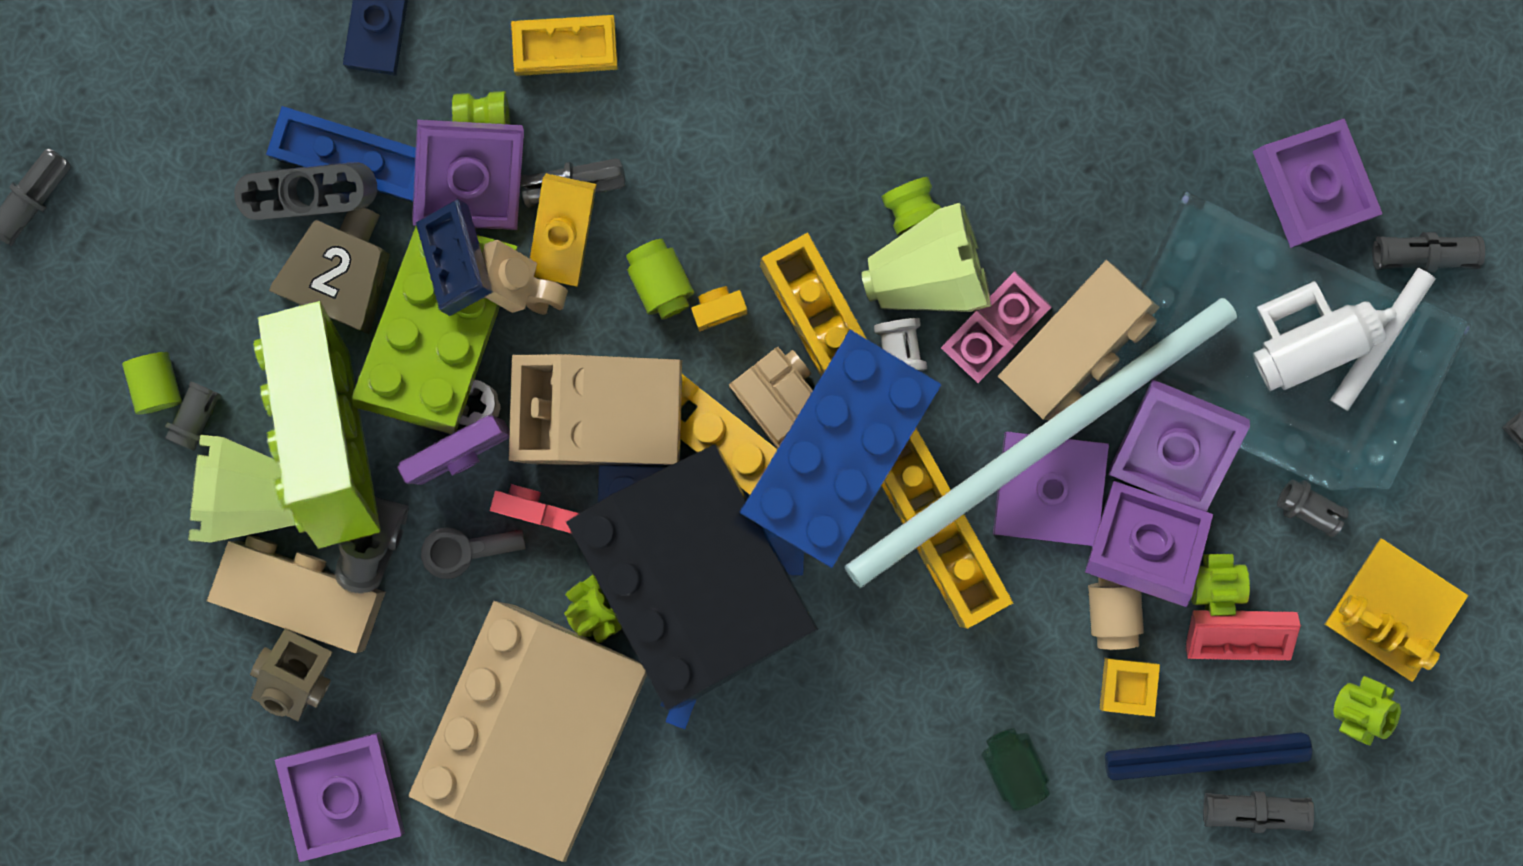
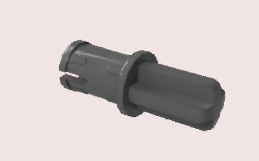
(606, 174)
(30, 194)

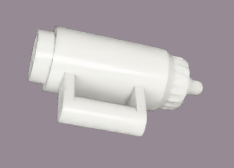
(1319, 343)

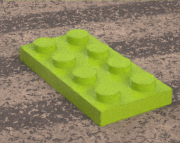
(420, 356)

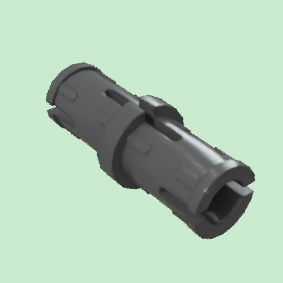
(1428, 252)
(1258, 812)

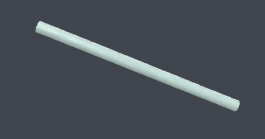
(1040, 443)

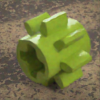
(1221, 585)
(591, 611)
(1367, 710)

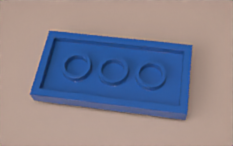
(840, 448)

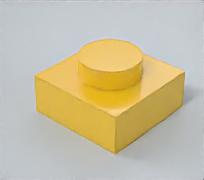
(718, 307)
(1129, 687)

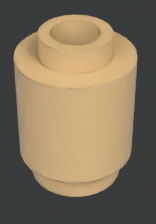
(1115, 615)

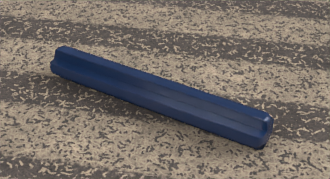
(1208, 756)

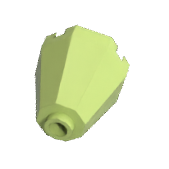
(930, 267)
(235, 492)

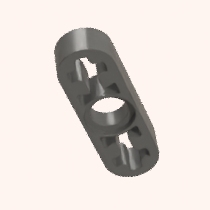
(321, 178)

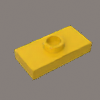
(564, 45)
(562, 228)

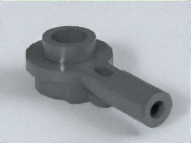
(449, 552)

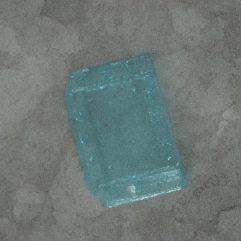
(1217, 256)

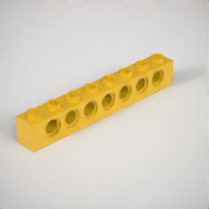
(914, 481)

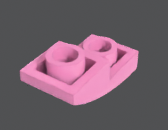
(996, 329)

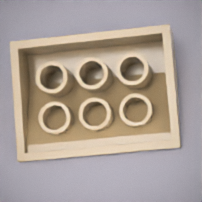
(529, 731)

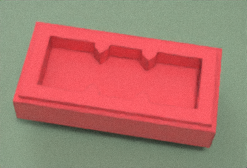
(1243, 635)

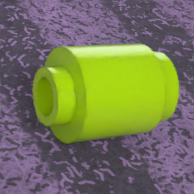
(659, 279)

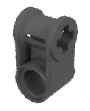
(367, 557)

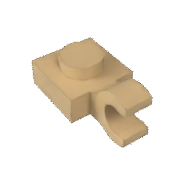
(514, 281)

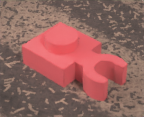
(525, 505)

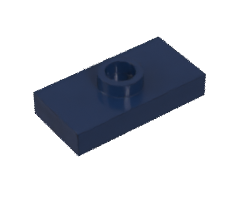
(375, 35)
(454, 257)

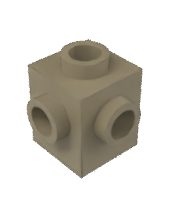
(291, 676)

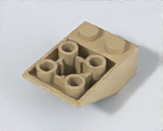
(595, 410)

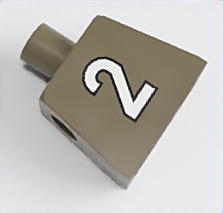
(337, 270)

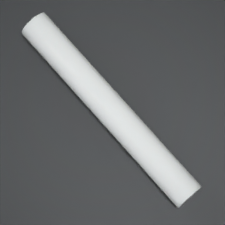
(1367, 364)

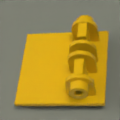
(1397, 610)

